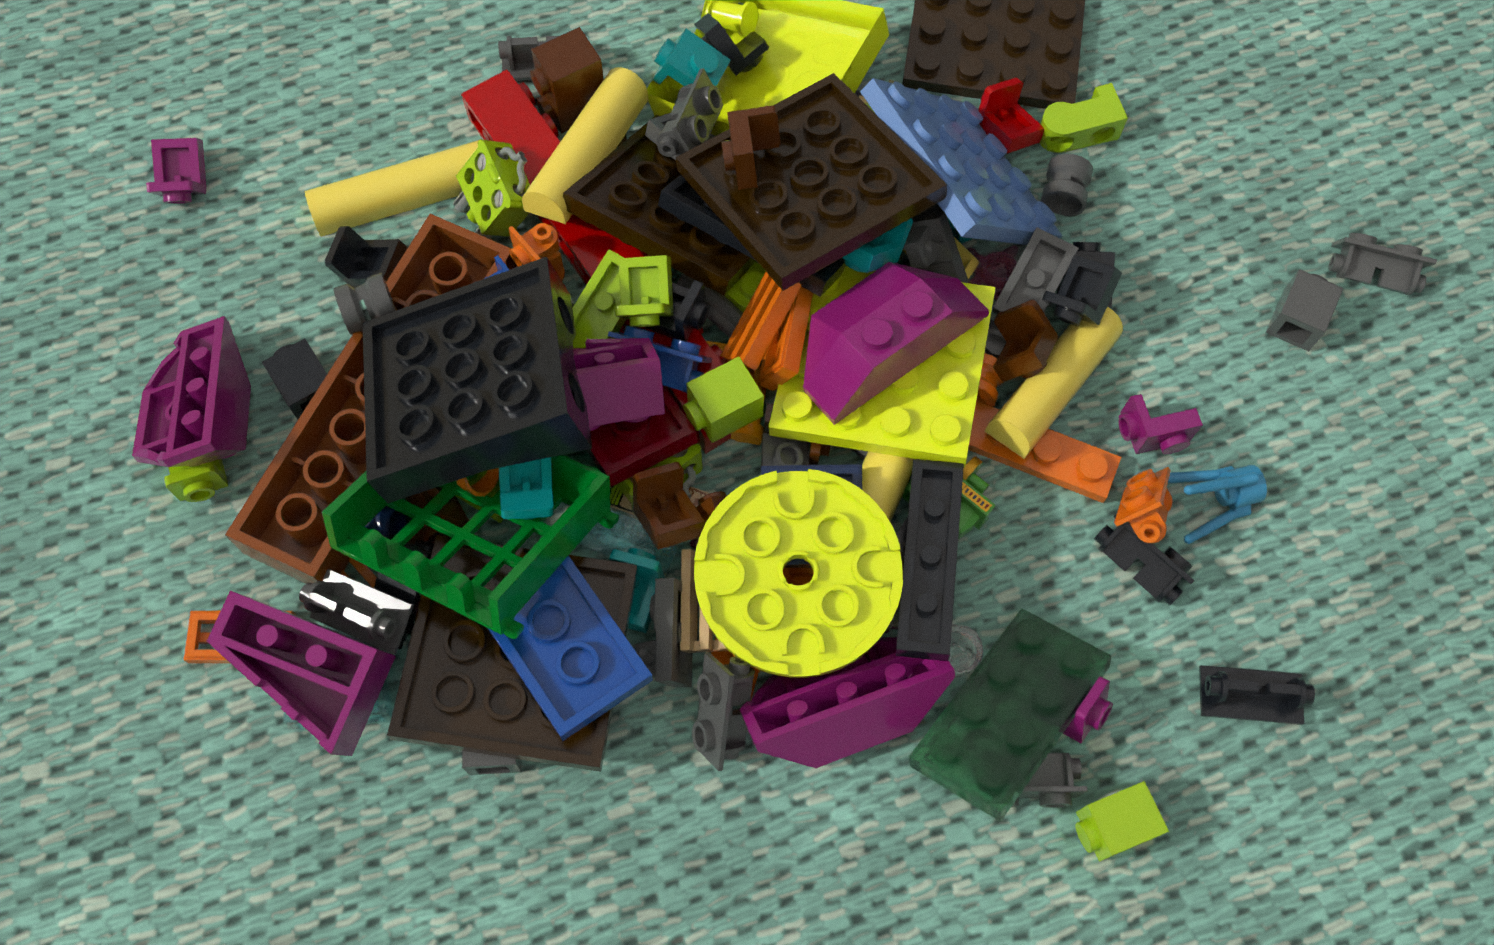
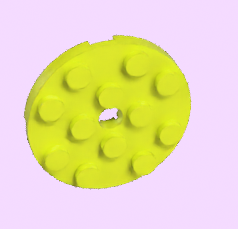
(786, 625)

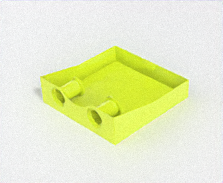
(805, 45)

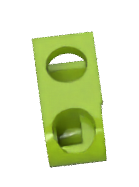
(1084, 122)

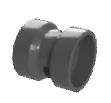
(1067, 177)
(375, 296)

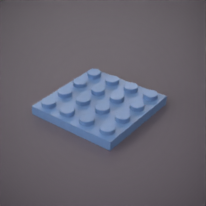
(983, 190)

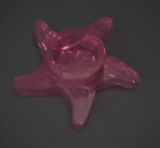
(994, 268)

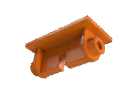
(536, 244)
(1146, 504)

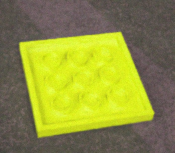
(916, 417)

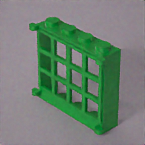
(572, 483)

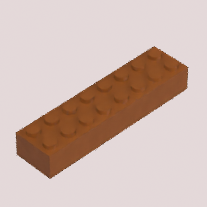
(328, 443)

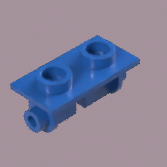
(677, 361)

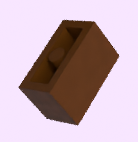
(565, 76)

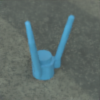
(1231, 487)

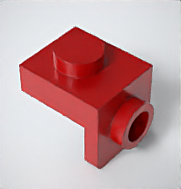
(1007, 118)

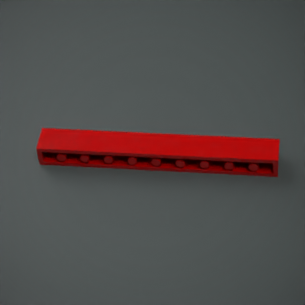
(507, 114)

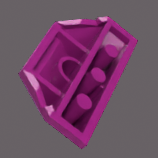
(882, 333)
(195, 401)
(847, 709)

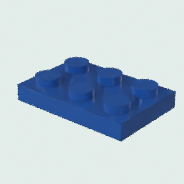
(572, 653)

